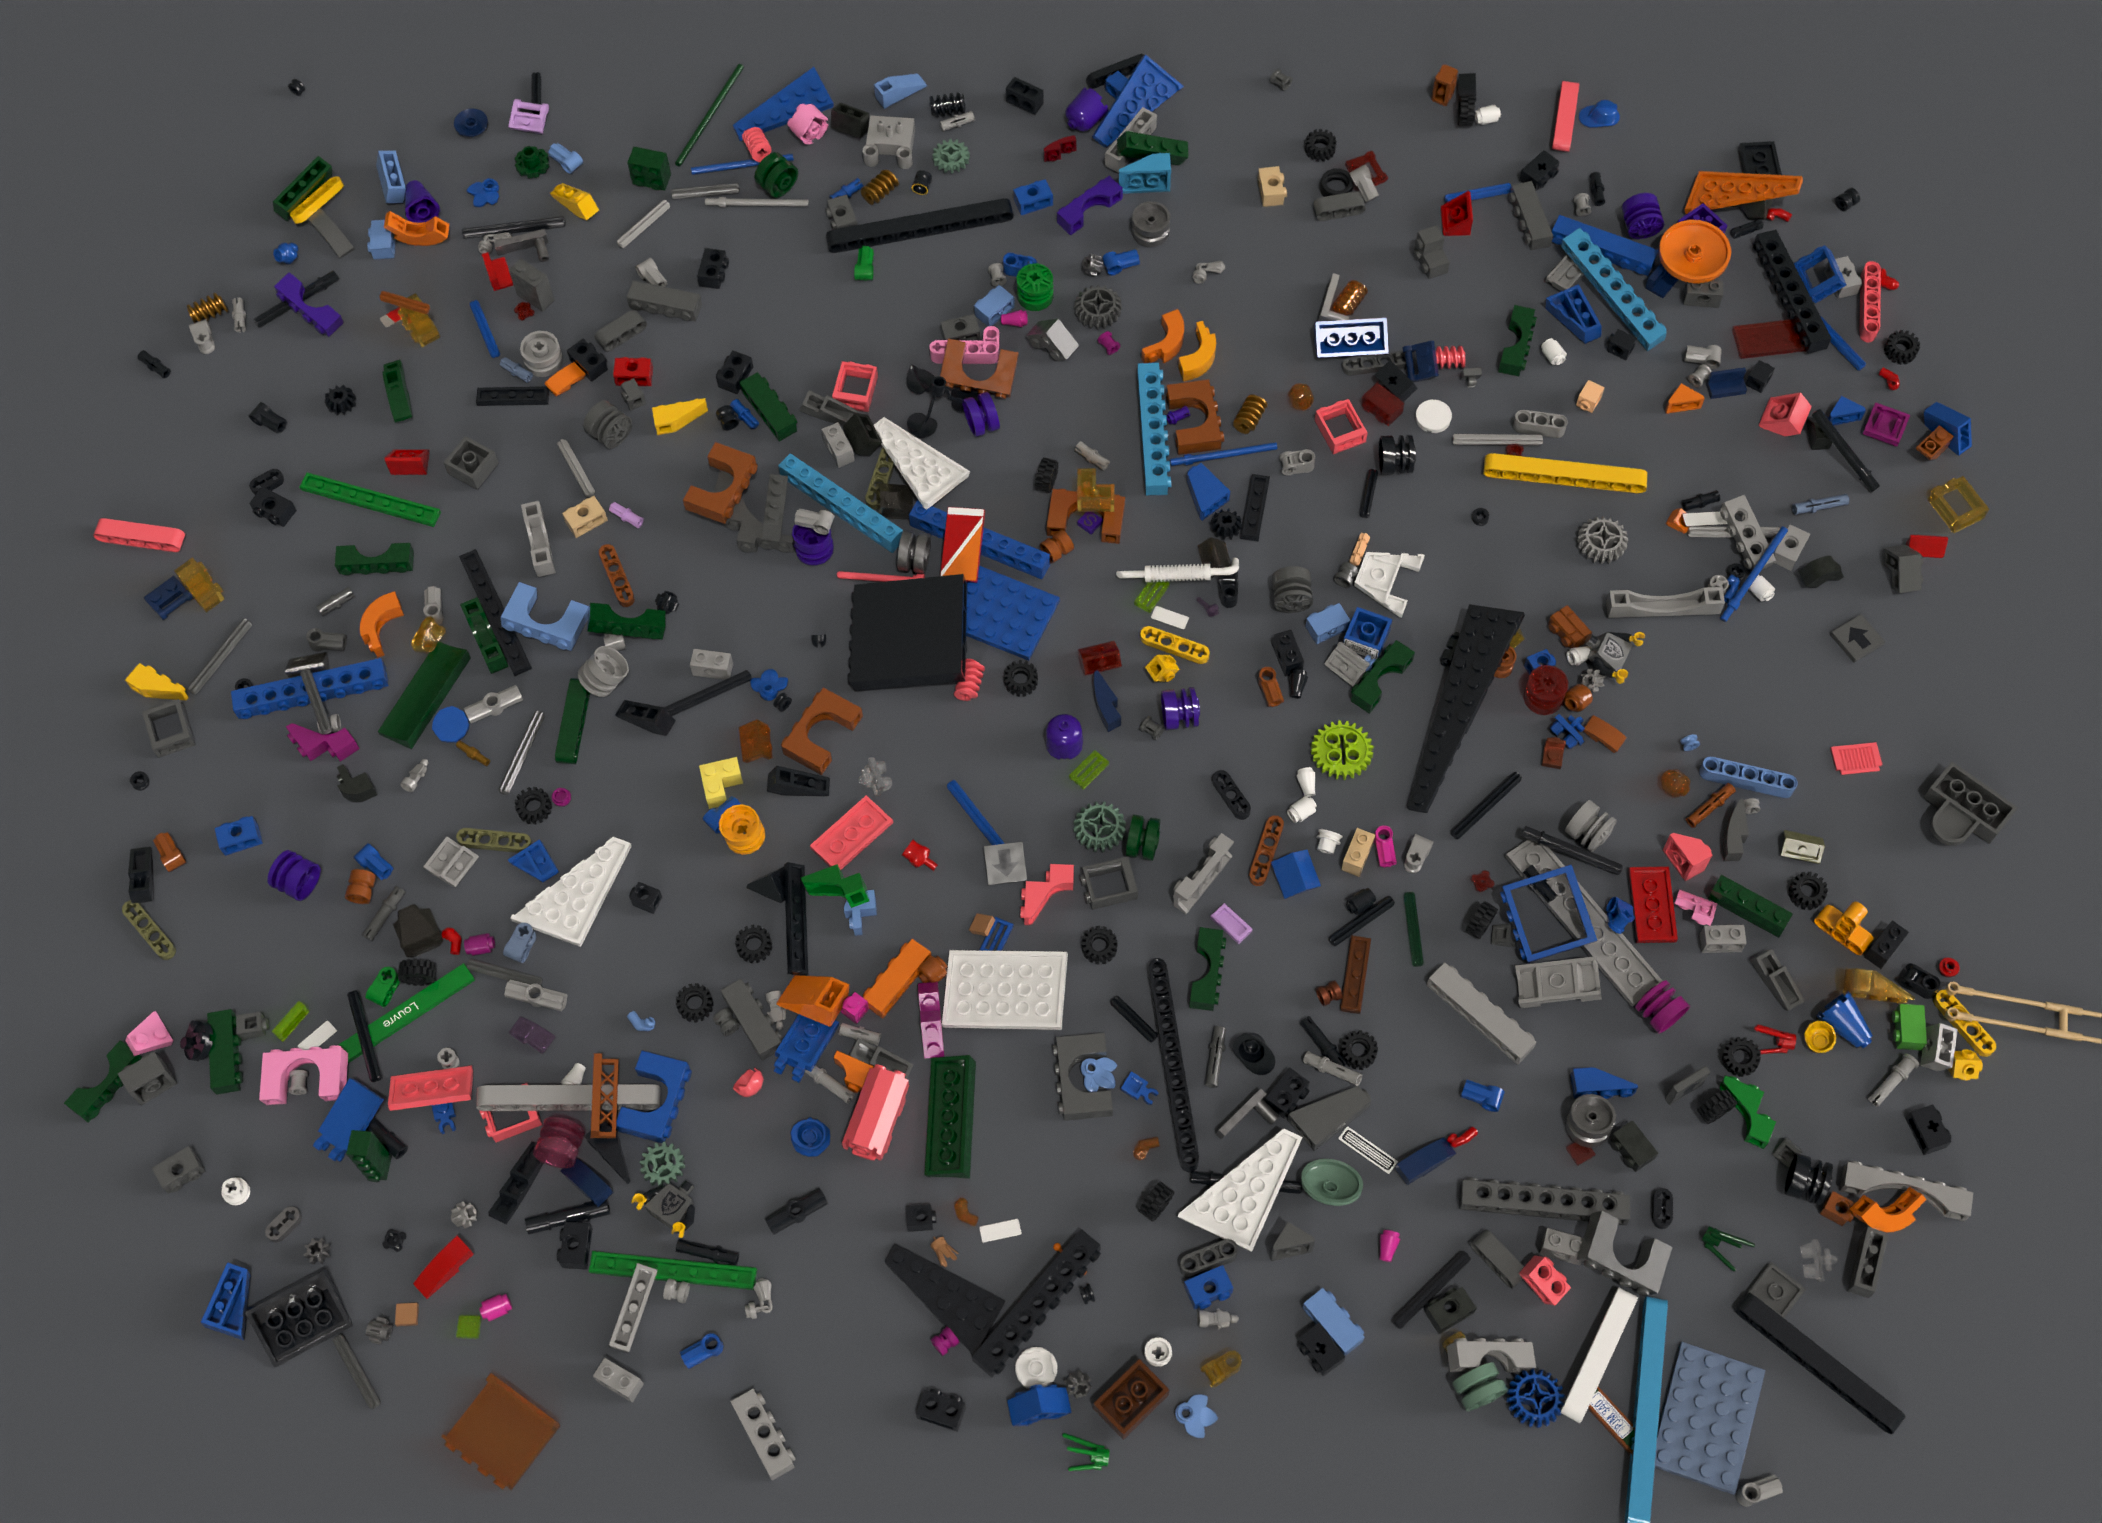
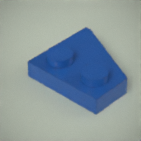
(535, 862)

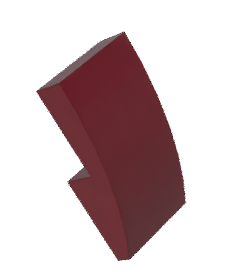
(1064, 145)

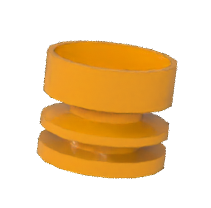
(737, 821)

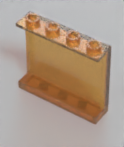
(501, 1433)

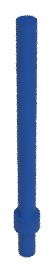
(731, 165)
(1189, 459)
(1733, 603)

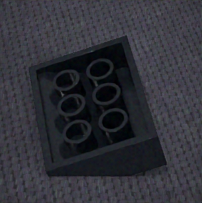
(298, 1317)

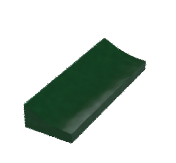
(424, 694)
(950, 1117)

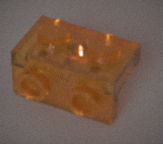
(755, 741)

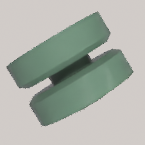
(1480, 1386)

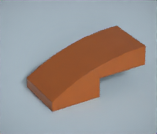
(1605, 733)

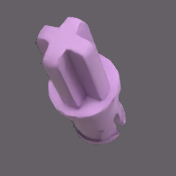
(626, 515)

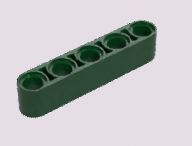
(572, 723)

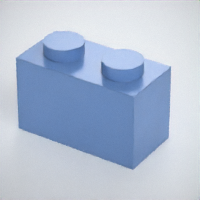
(381, 241)
(995, 303)
(1327, 623)

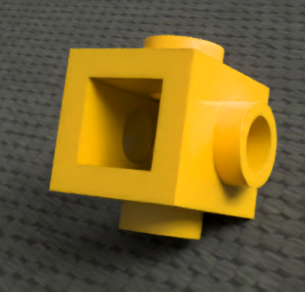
(1162, 668)
(1966, 1065)

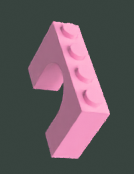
(279, 1063)

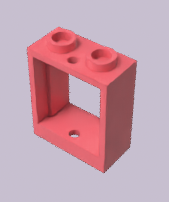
(858, 402)
(1347, 440)
(508, 1132)

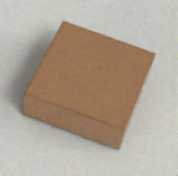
(982, 924)
(406, 1314)

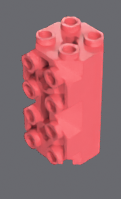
(876, 1113)

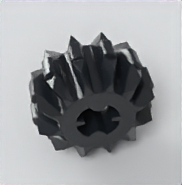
(340, 400)
(1226, 524)

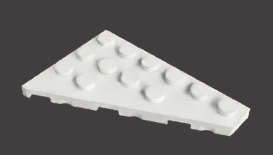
(923, 467)
(575, 900)
(1243, 1198)

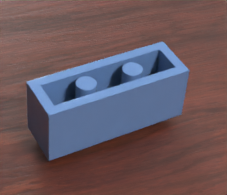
(390, 177)
(1334, 1320)

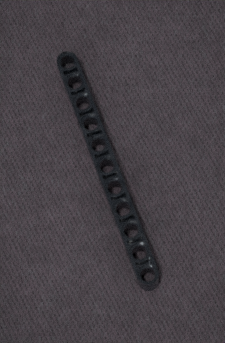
(919, 225)
(1177, 1072)

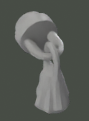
(485, 245)
(1200, 275)
(763, 1291)

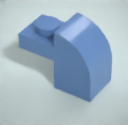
(855, 913)

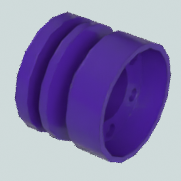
(1642, 216)
(811, 546)
(1180, 708)
(294, 875)

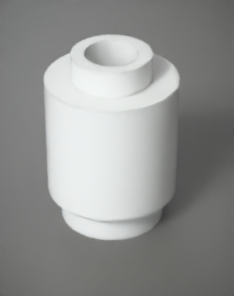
(1487, 115)
(1553, 352)
(1762, 589)
(1301, 809)

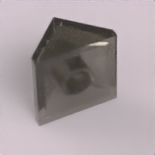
(314, 662)

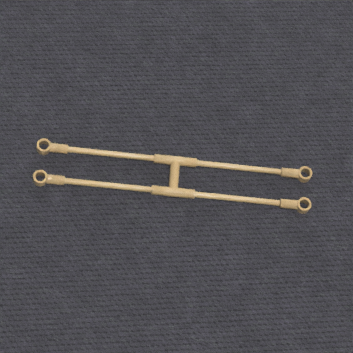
(2063, 1011)

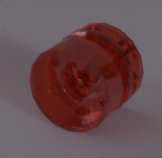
(1546, 699)

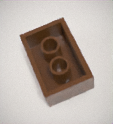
(1131, 1399)

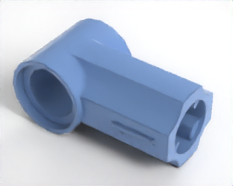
(569, 160)

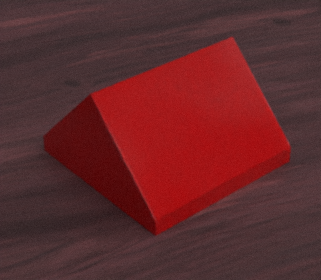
(1457, 216)
(408, 461)

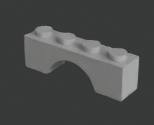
(538, 538)
(1513, 1355)

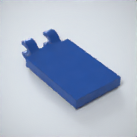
(803, 1046)
(351, 1111)

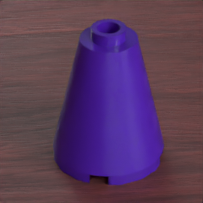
(419, 203)

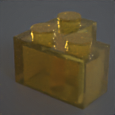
(419, 324)
(1093, 496)
(199, 584)

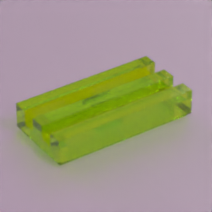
(1143, 593)
(1078, 780)
(290, 1021)

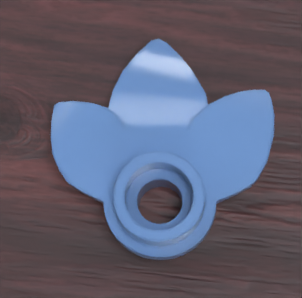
(1100, 1076)
(1199, 1416)

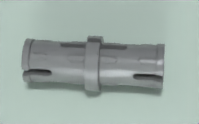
(946, 124)
(239, 315)
(1092, 456)
(855, 1033)

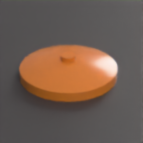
(1694, 251)

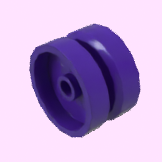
(981, 414)

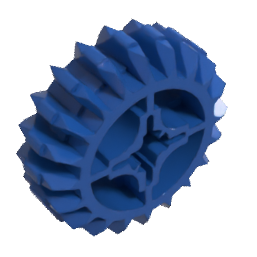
(1534, 1380)

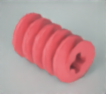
(756, 143)
(1449, 357)
(968, 689)

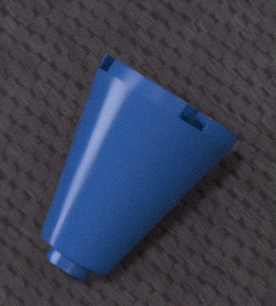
(1847, 1020)

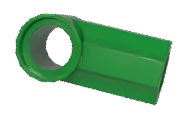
(864, 268)

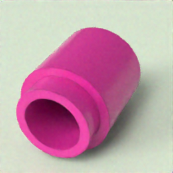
(495, 1307)

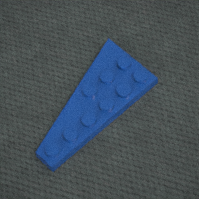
(1145, 88)
(783, 105)

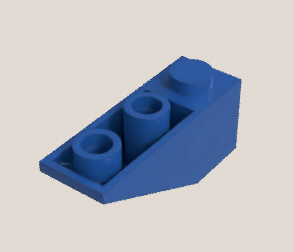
(1600, 1083)

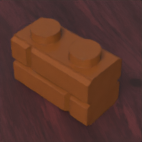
(1444, 85)
(1569, 627)

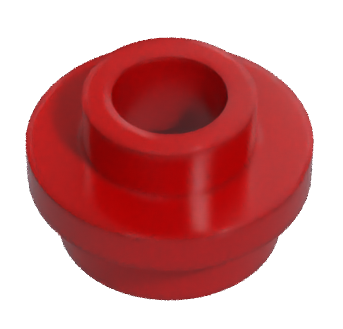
(1945, 971)

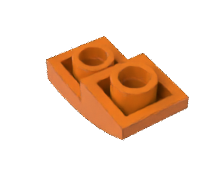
(563, 379)

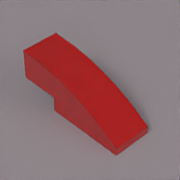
(443, 1267)

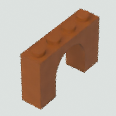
(999, 383)
(1200, 396)
(1064, 503)
(720, 504)
(825, 706)

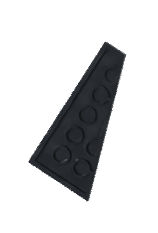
(953, 1300)

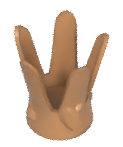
(941, 1247)

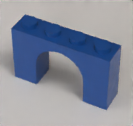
(656, 1124)

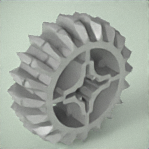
(1596, 546)

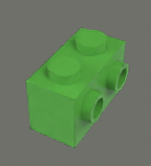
(1909, 1027)

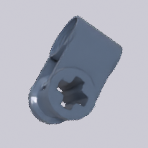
(519, 944)

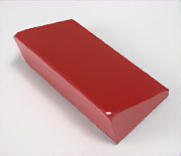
(1928, 545)

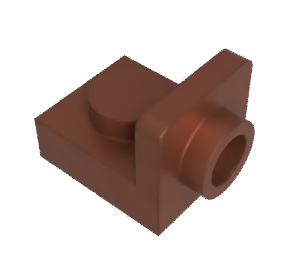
(1553, 753)

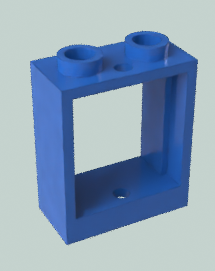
(1827, 287)

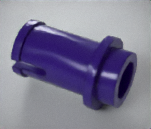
(1173, 417)

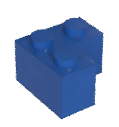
(1039, 1404)

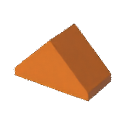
(1684, 400)

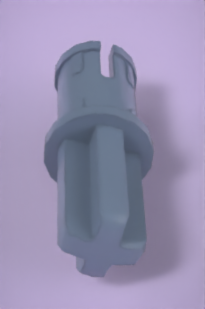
(516, 369)

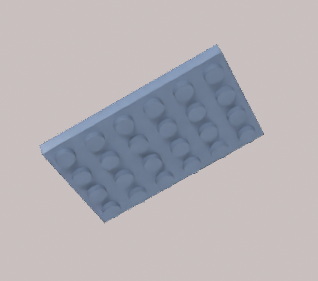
(1708, 1417)

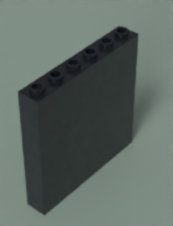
(908, 633)

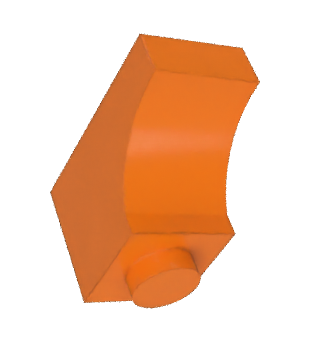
(855, 1071)

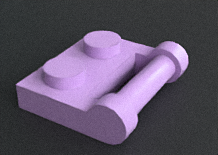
(526, 121)

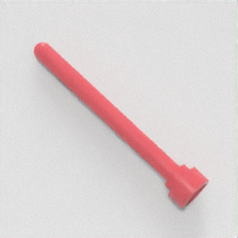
(874, 577)

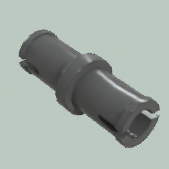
(335, 601)

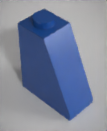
(1951, 421)
(1206, 490)

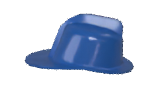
(1600, 115)

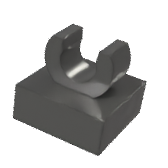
(1471, 375)

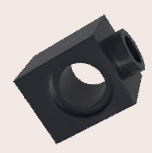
(1621, 344)
(1760, 376)
(649, 904)
(915, 1210)

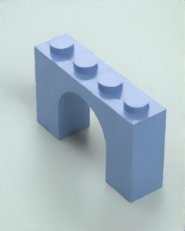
(561, 633)

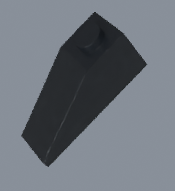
(646, 716)
(797, 783)
(610, 1151)

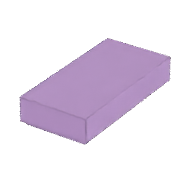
(1231, 923)

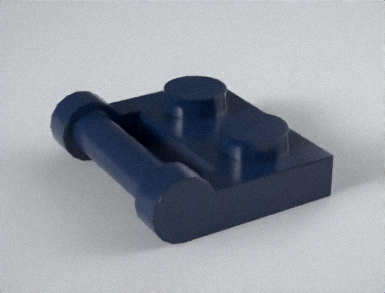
(1425, 359)
(165, 594)

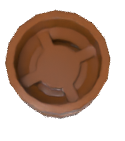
(1058, 545)
(1507, 664)
(360, 886)

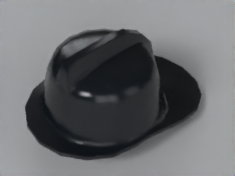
(1254, 1053)

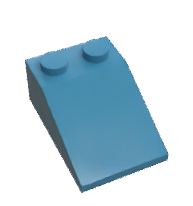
(1147, 175)

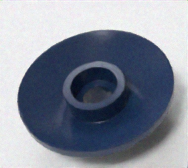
(470, 122)

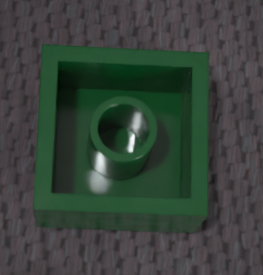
(649, 168)

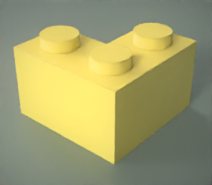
(717, 777)

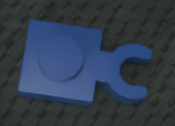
(1136, 1087)
(444, 1113)

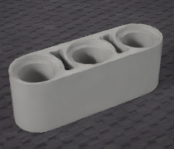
(1547, 425)

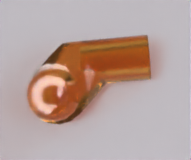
(1143, 1147)
(963, 1214)

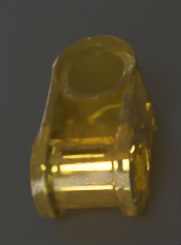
(428, 632)
(1221, 1368)

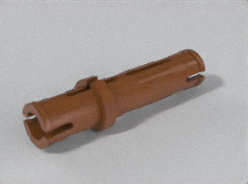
(1725, 792)

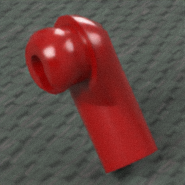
(1772, 212)
(1888, 282)
(1891, 378)
(455, 939)
(1464, 1138)

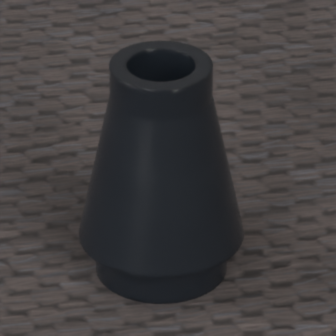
(1297, 683)

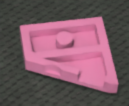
(149, 1036)

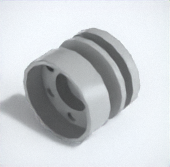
(603, 671)
(1593, 828)

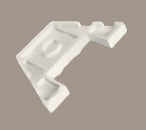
(1378, 576)

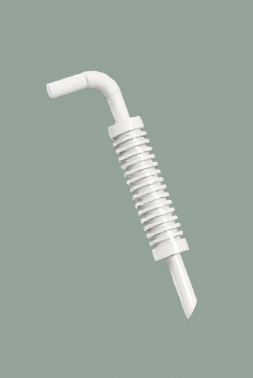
(1180, 572)

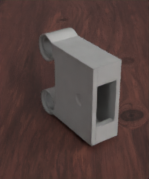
(889, 137)

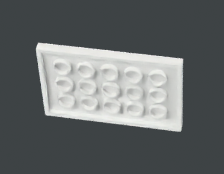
(1005, 989)

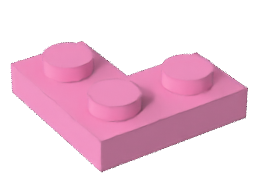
(1702, 909)

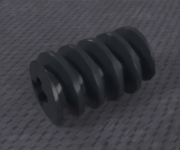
(947, 104)

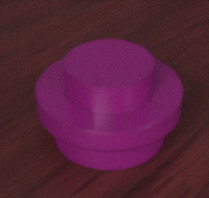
(561, 797)

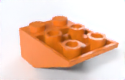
(815, 997)

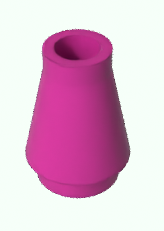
(1016, 318)
(1388, 1244)

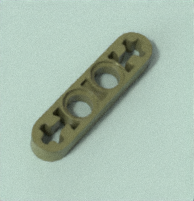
(879, 477)
(493, 843)
(149, 929)

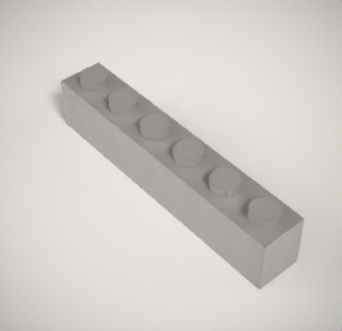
(1481, 1013)

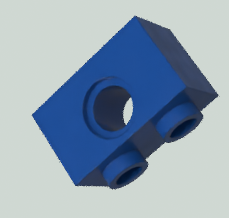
(1033, 197)
(249, 836)
(1217, 1278)

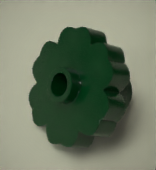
(531, 162)

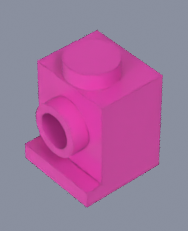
(855, 1007)

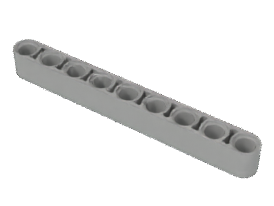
(564, 1097)

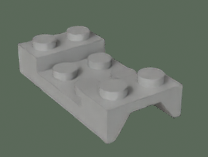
(1189, 891)
(1558, 981)

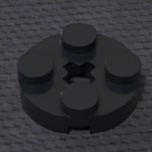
(196, 1041)

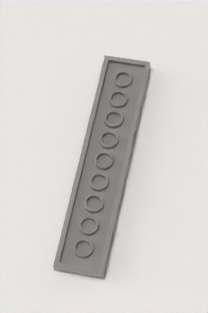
(1613, 951)

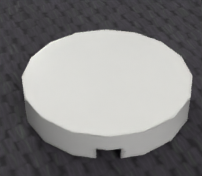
(1433, 416)
(1036, 1367)

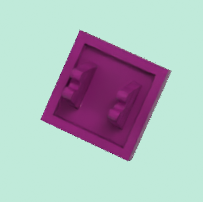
(1886, 424)

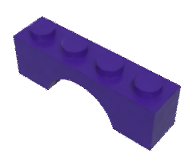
(1105, 193)
(324, 318)

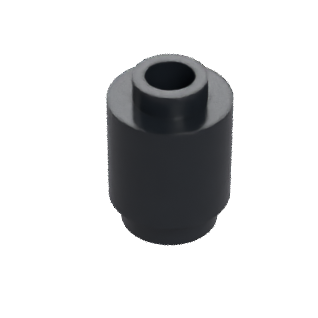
(1360, 901)

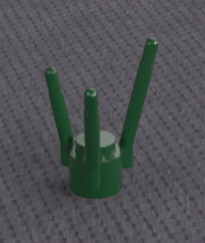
(1715, 1236)

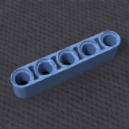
(1757, 776)

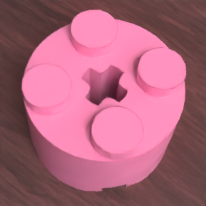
(808, 123)

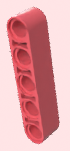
(1565, 116)
(1870, 301)
(139, 535)

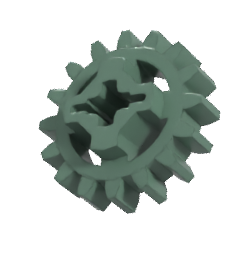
(951, 156)
(655, 1159)

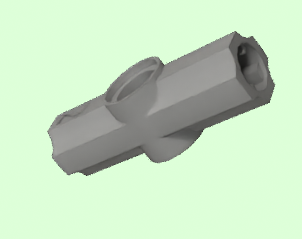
(502, 699)
(524, 993)

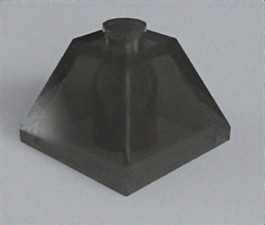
(894, 500)

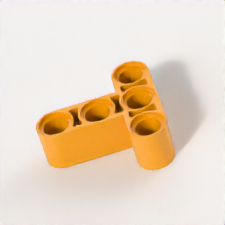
(1846, 926)

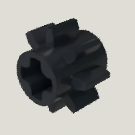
(667, 601)

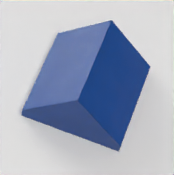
(1295, 873)

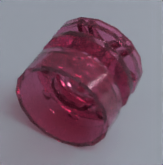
(559, 1142)

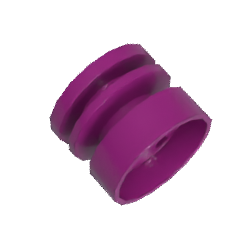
(1659, 1003)

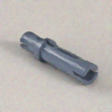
(1840, 500)

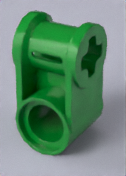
(382, 989)

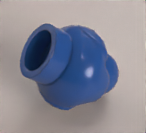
(286, 253)

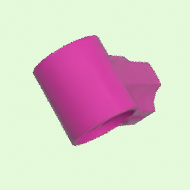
(1385, 848)

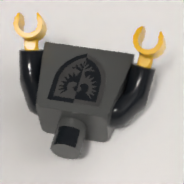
(1610, 652)
(669, 1206)

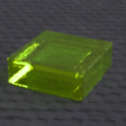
(469, 1327)

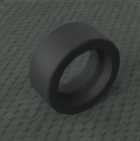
(1336, 174)

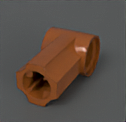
(1270, 687)
(170, 854)

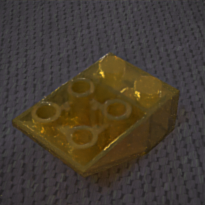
(1873, 984)

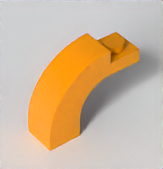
(1198, 363)

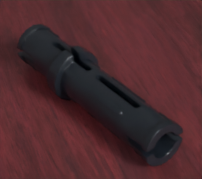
(1329, 1050)
(716, 1254)

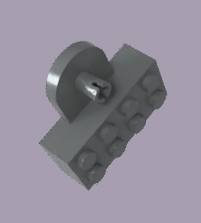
(1966, 808)

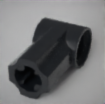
(265, 416)

